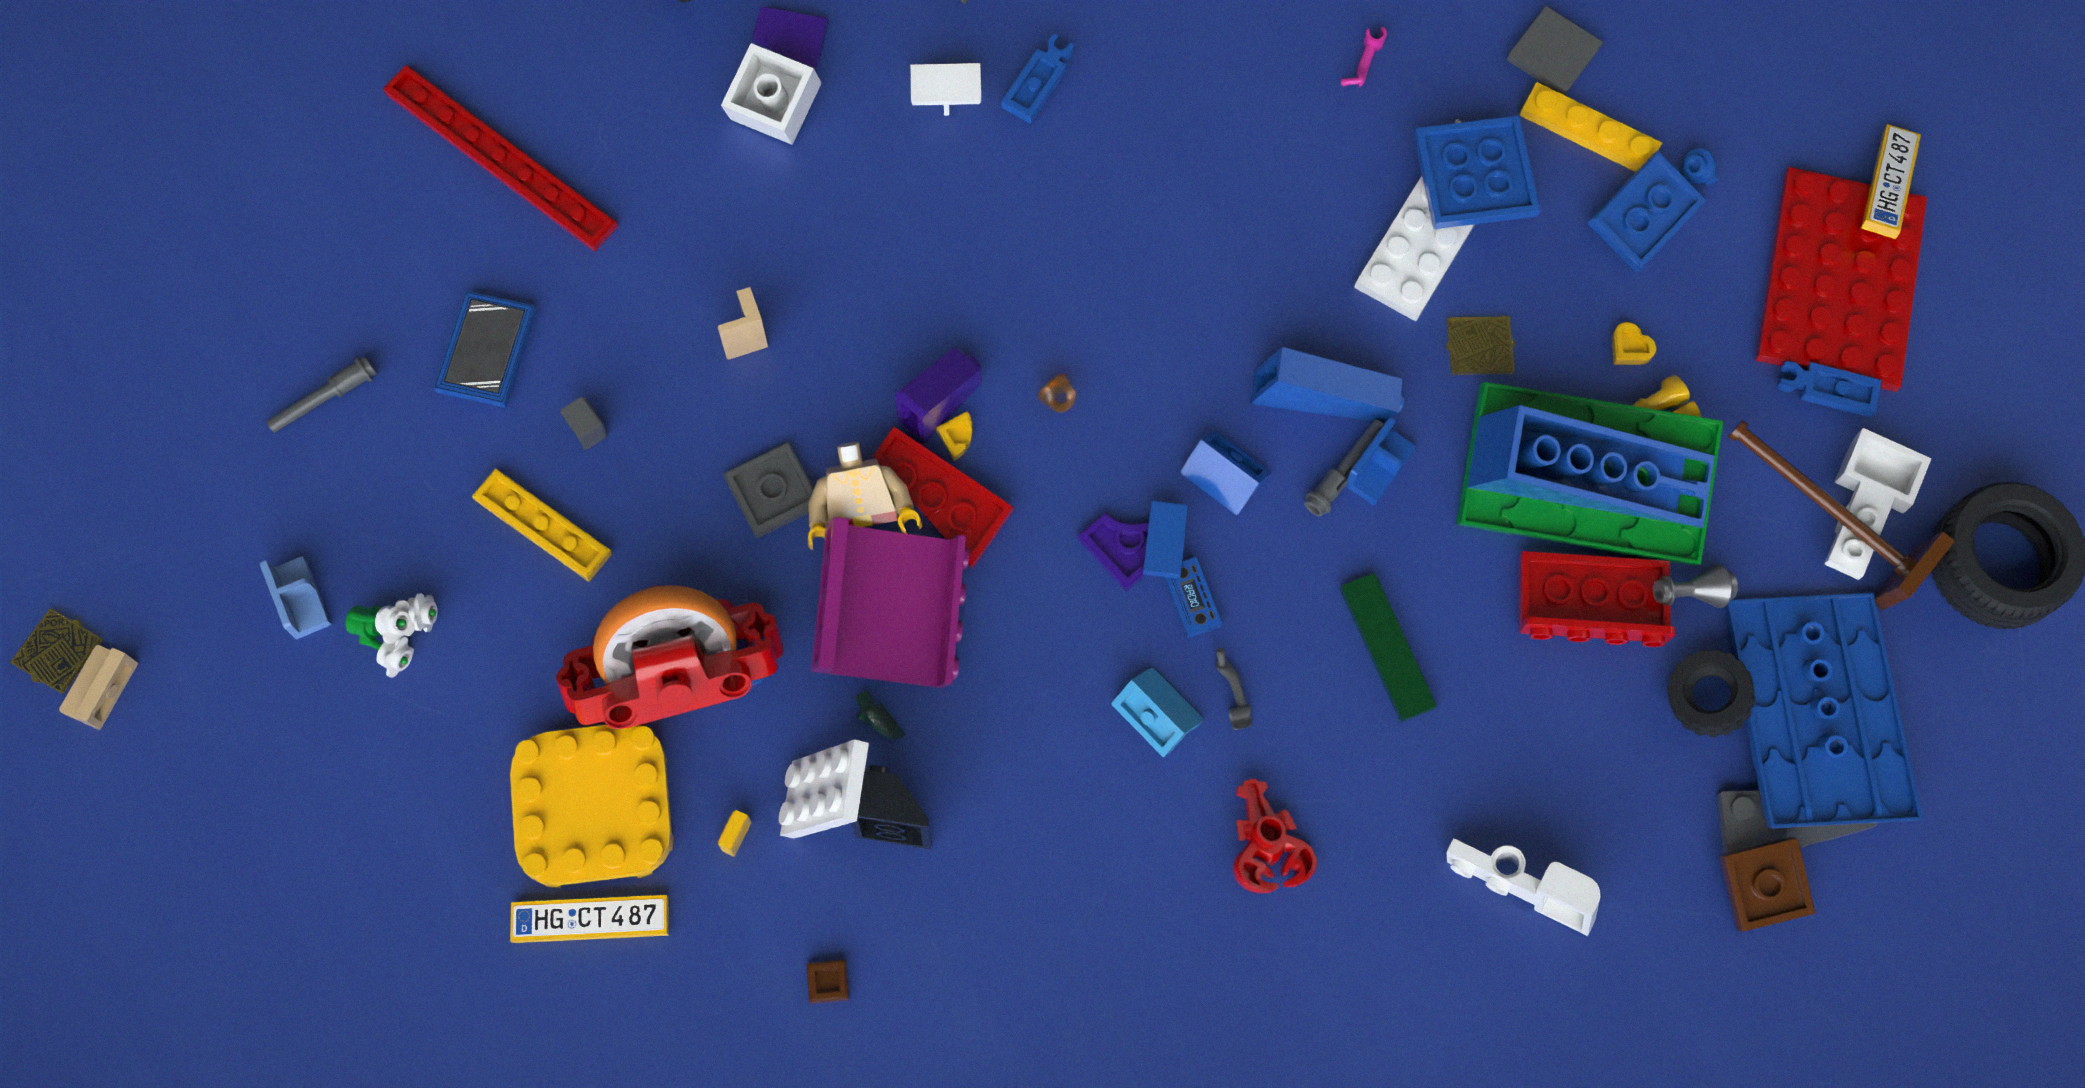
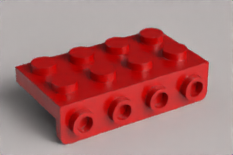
(1592, 598)

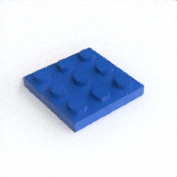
(1476, 172)

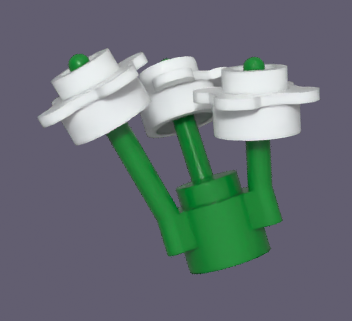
(392, 624)

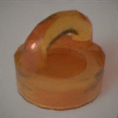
(1054, 389)

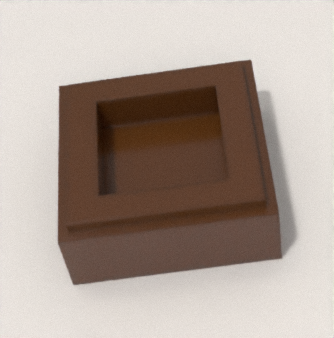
(827, 981)

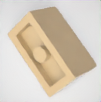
(746, 333)
(98, 686)

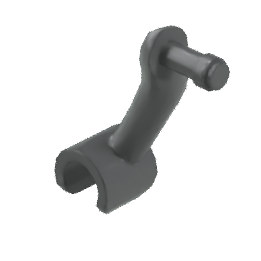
(1239, 715)

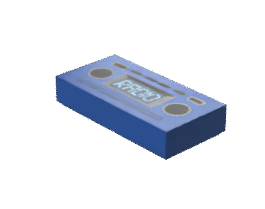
(1193, 600)

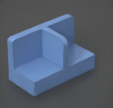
(296, 597)

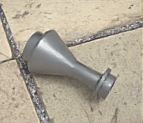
(1712, 586)

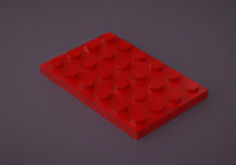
(1838, 288)

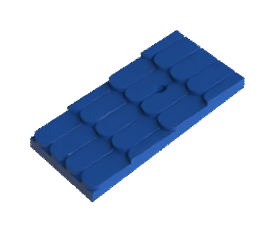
(1831, 740)

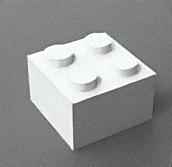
(771, 93)

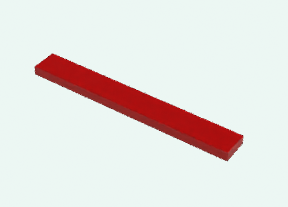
(500, 158)

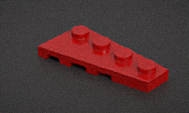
(945, 494)

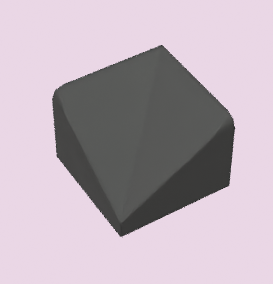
(584, 422)

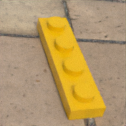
(1588, 127)

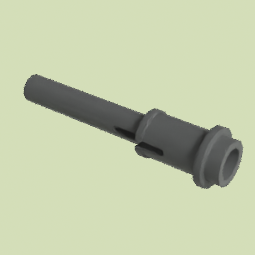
(337, 384)
(1321, 498)

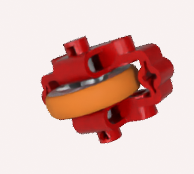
(668, 656)

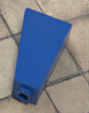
(1325, 387)

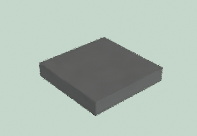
(1554, 51)
(771, 489)

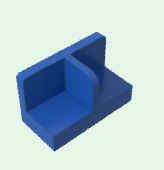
(1380, 464)

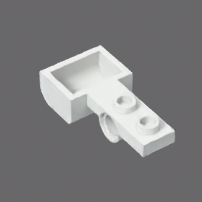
(1882, 478)
(1559, 895)

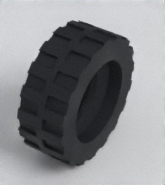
(1711, 664)

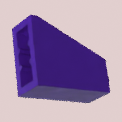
(937, 393)

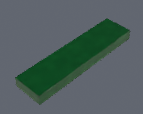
(1388, 647)

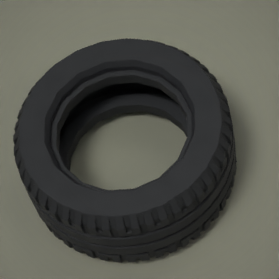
(2043, 522)

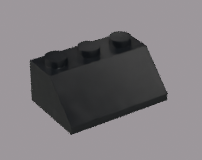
(890, 812)

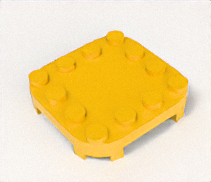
(590, 805)

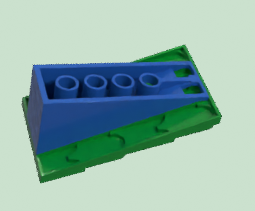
(1590, 473)

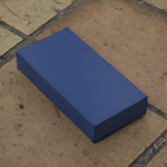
(1165, 539)

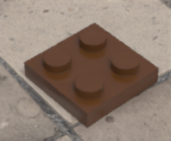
(1767, 884)

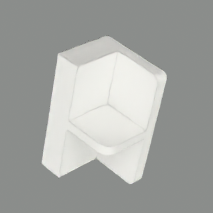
(945, 84)

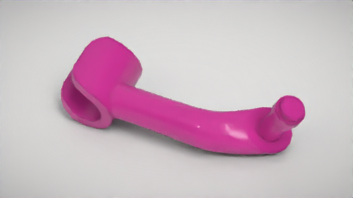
(1371, 45)

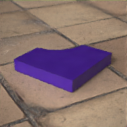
(791, 34)
(1117, 548)

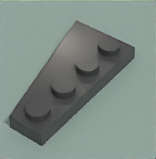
(1745, 826)

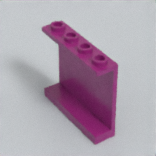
(889, 605)

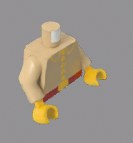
(860, 493)

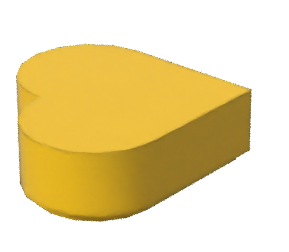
(1630, 346)

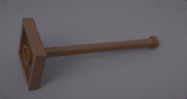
(1908, 569)

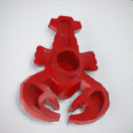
(1267, 843)

